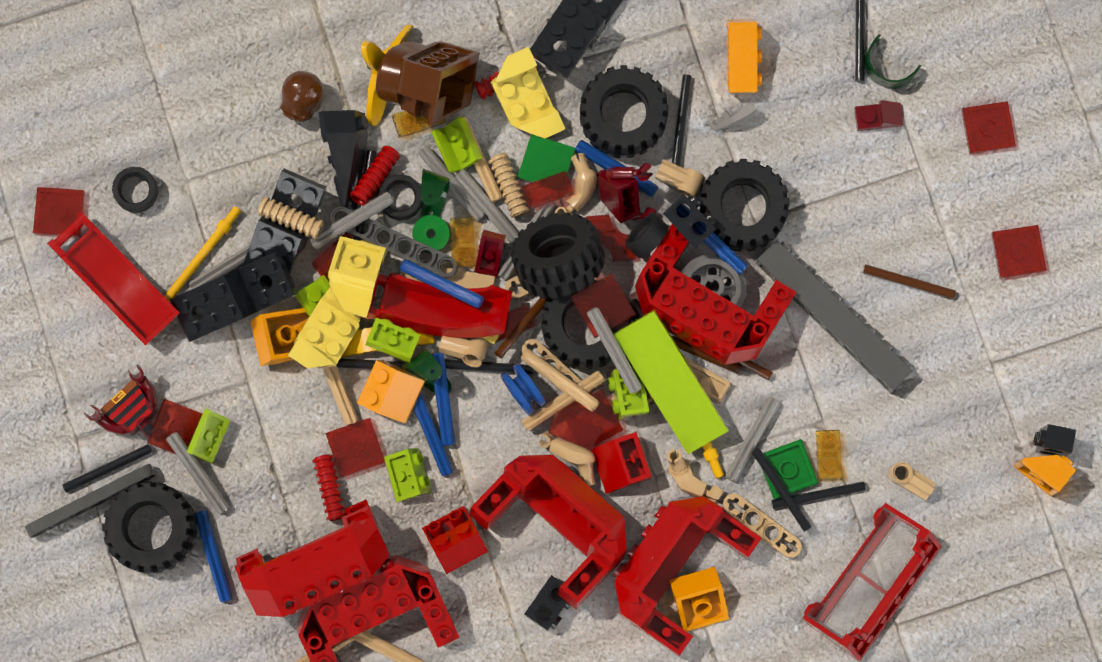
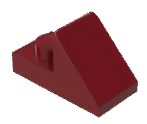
(878, 116)
(490, 253)

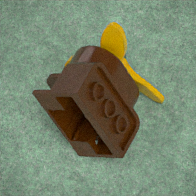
(419, 78)

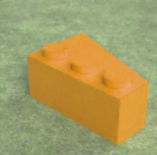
(743, 55)

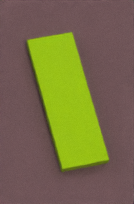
(671, 382)

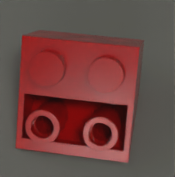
(621, 463)
(455, 539)

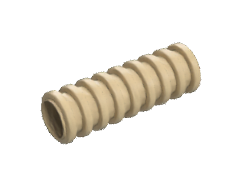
(509, 185)
(290, 217)

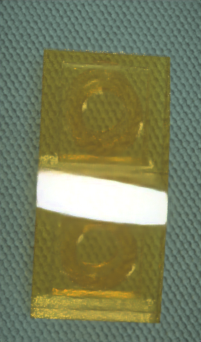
(408, 125)
(462, 241)
(828, 455)

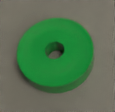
(433, 222)

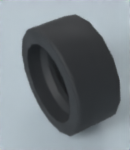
(129, 172)
(413, 184)
(646, 235)

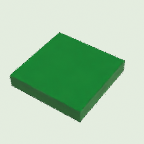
(544, 159)
(791, 466)

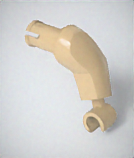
(584, 186)
(573, 453)
(683, 476)

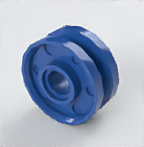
(523, 389)

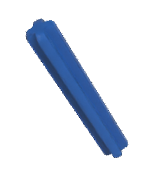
(606, 162)
(715, 243)
(442, 283)
(443, 404)
(432, 437)
(213, 556)

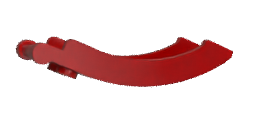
(115, 280)
(436, 313)

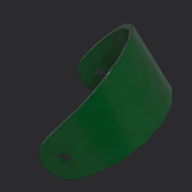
(886, 83)
(433, 192)
(422, 367)

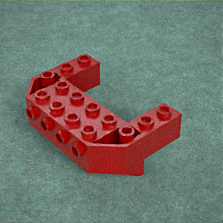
(701, 314)
(569, 508)
(664, 554)
(316, 568)
(389, 593)

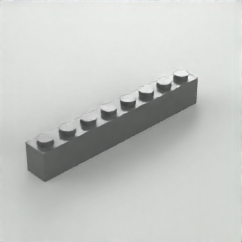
(834, 317)

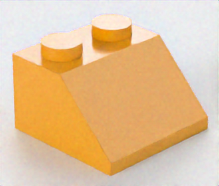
(391, 391)
(1047, 472)
(699, 599)

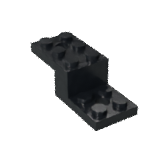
(579, 26)
(271, 236)
(234, 296)

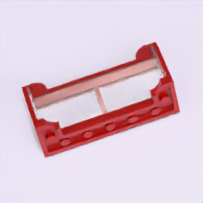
(874, 582)

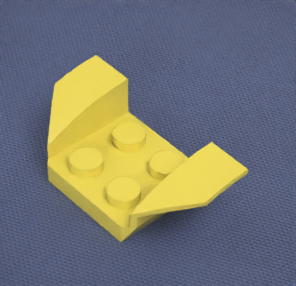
(525, 96)
(355, 273)
(325, 334)

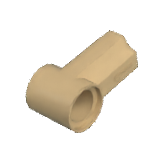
(685, 180)
(469, 350)
(913, 481)

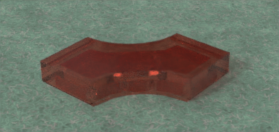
(612, 238)

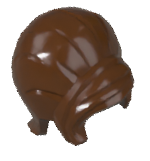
(301, 95)

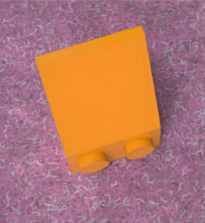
(276, 333)

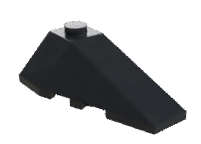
(347, 144)

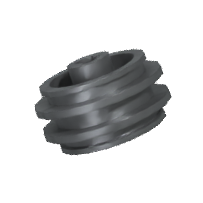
(700, 267)

